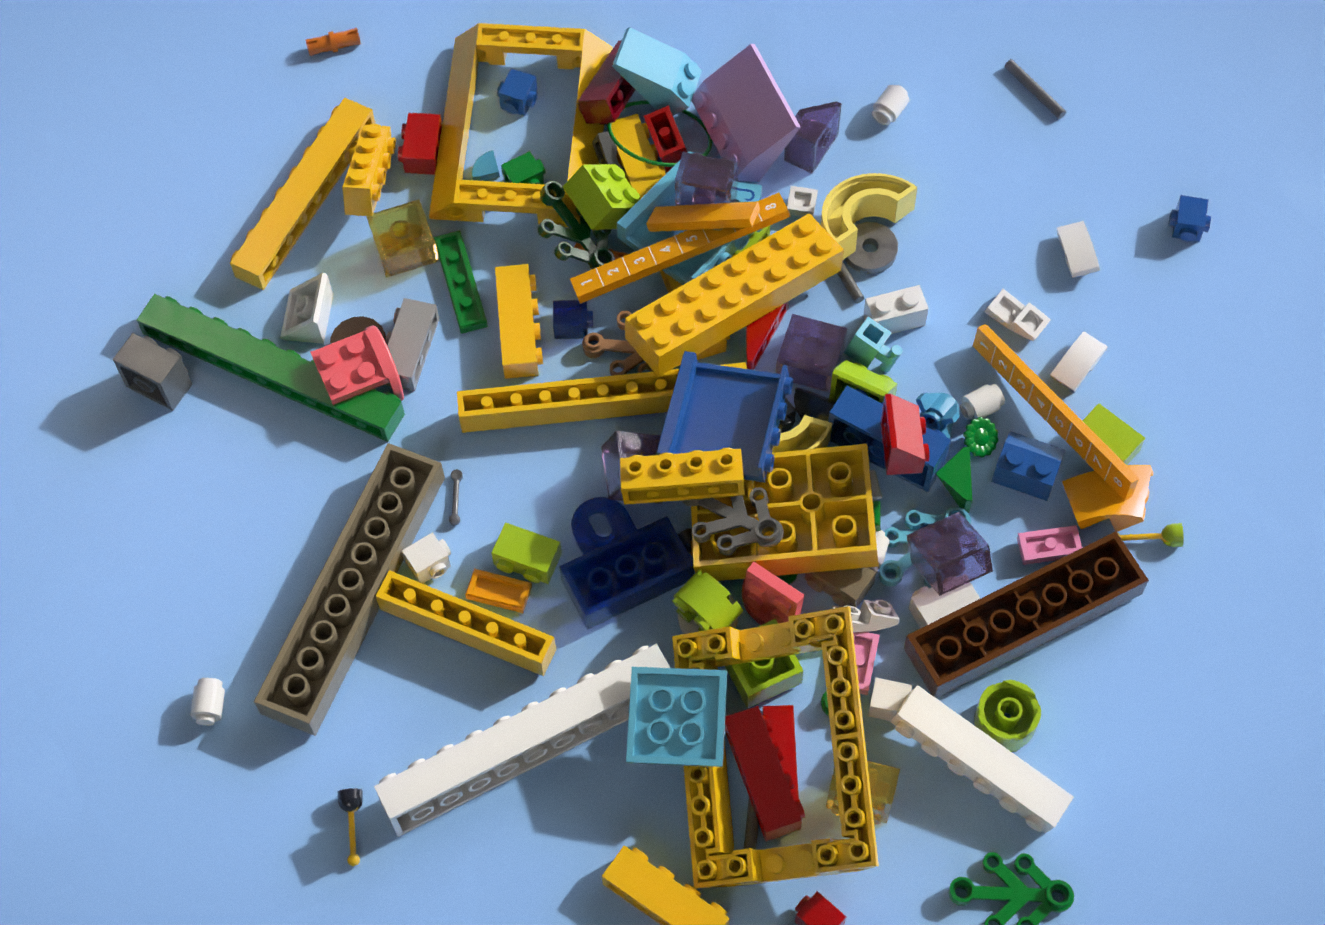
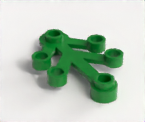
(1017, 892)

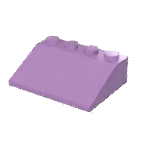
(746, 114)

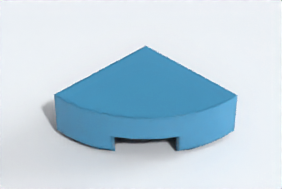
(485, 167)

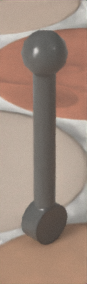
(456, 476)

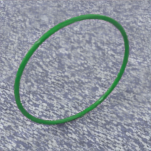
(651, 161)

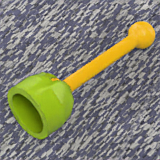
(1171, 535)

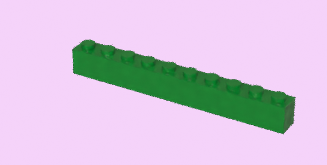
(265, 365)

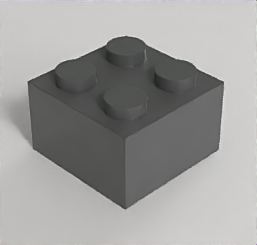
(153, 371)

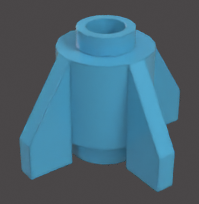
(939, 411)

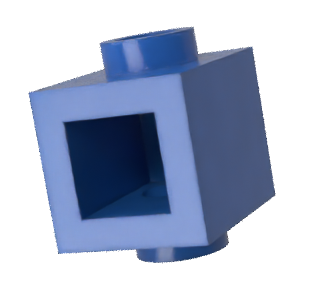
(517, 92)
(1190, 218)

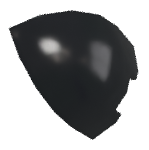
(812, 404)

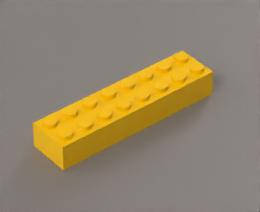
(733, 294)

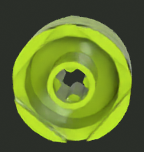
(706, 603)
(1009, 698)

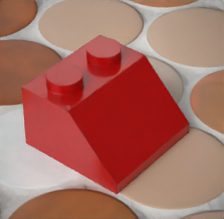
(902, 436)

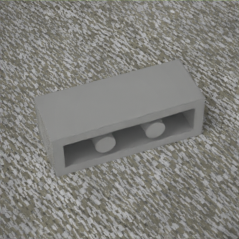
(411, 339)

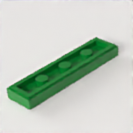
(460, 282)

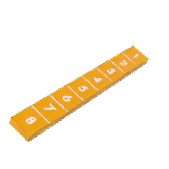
(670, 252)
(1055, 412)

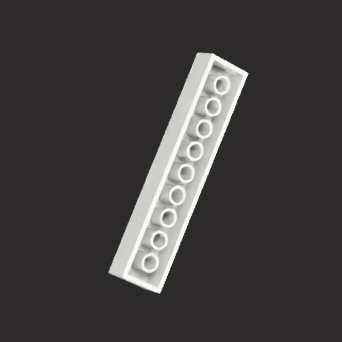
(512, 744)

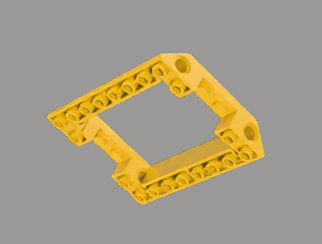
(486, 42)
(707, 788)

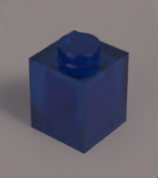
(571, 319)

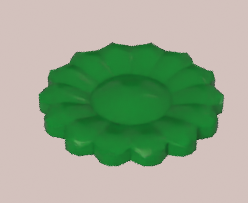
(981, 437)

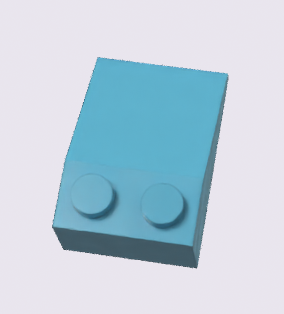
(657, 71)

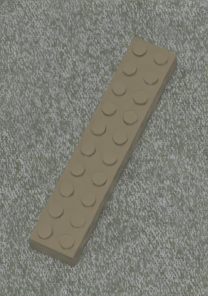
(344, 595)

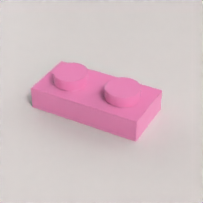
(1048, 544)
(865, 652)

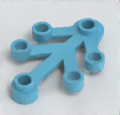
(900, 566)

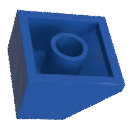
(1028, 465)

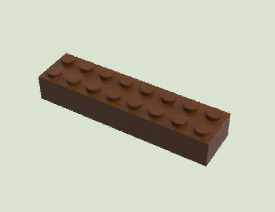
(1025, 614)

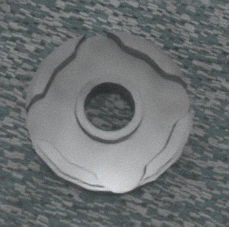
(886, 251)

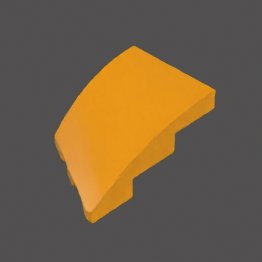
(1096, 501)

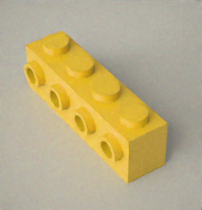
(368, 170)
(682, 476)

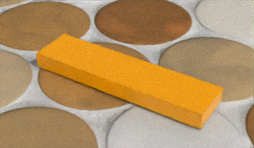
(703, 216)

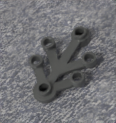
(736, 518)

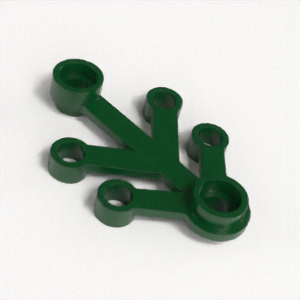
(578, 232)

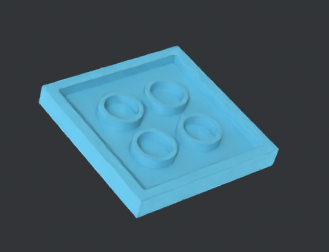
(676, 716)

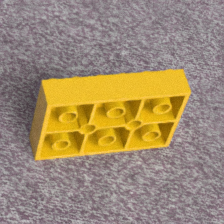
(823, 510)

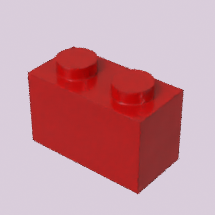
(665, 135)
(421, 143)

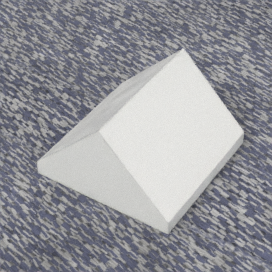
(308, 311)

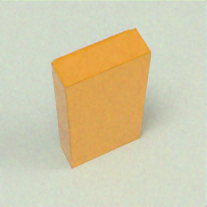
(498, 590)

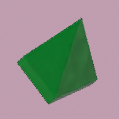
(957, 478)

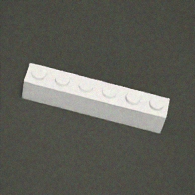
(981, 760)

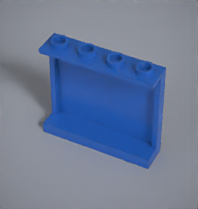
(727, 409)

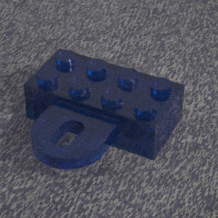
(624, 566)

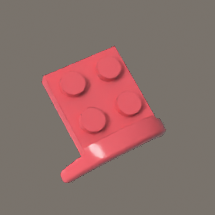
(357, 366)
(769, 597)

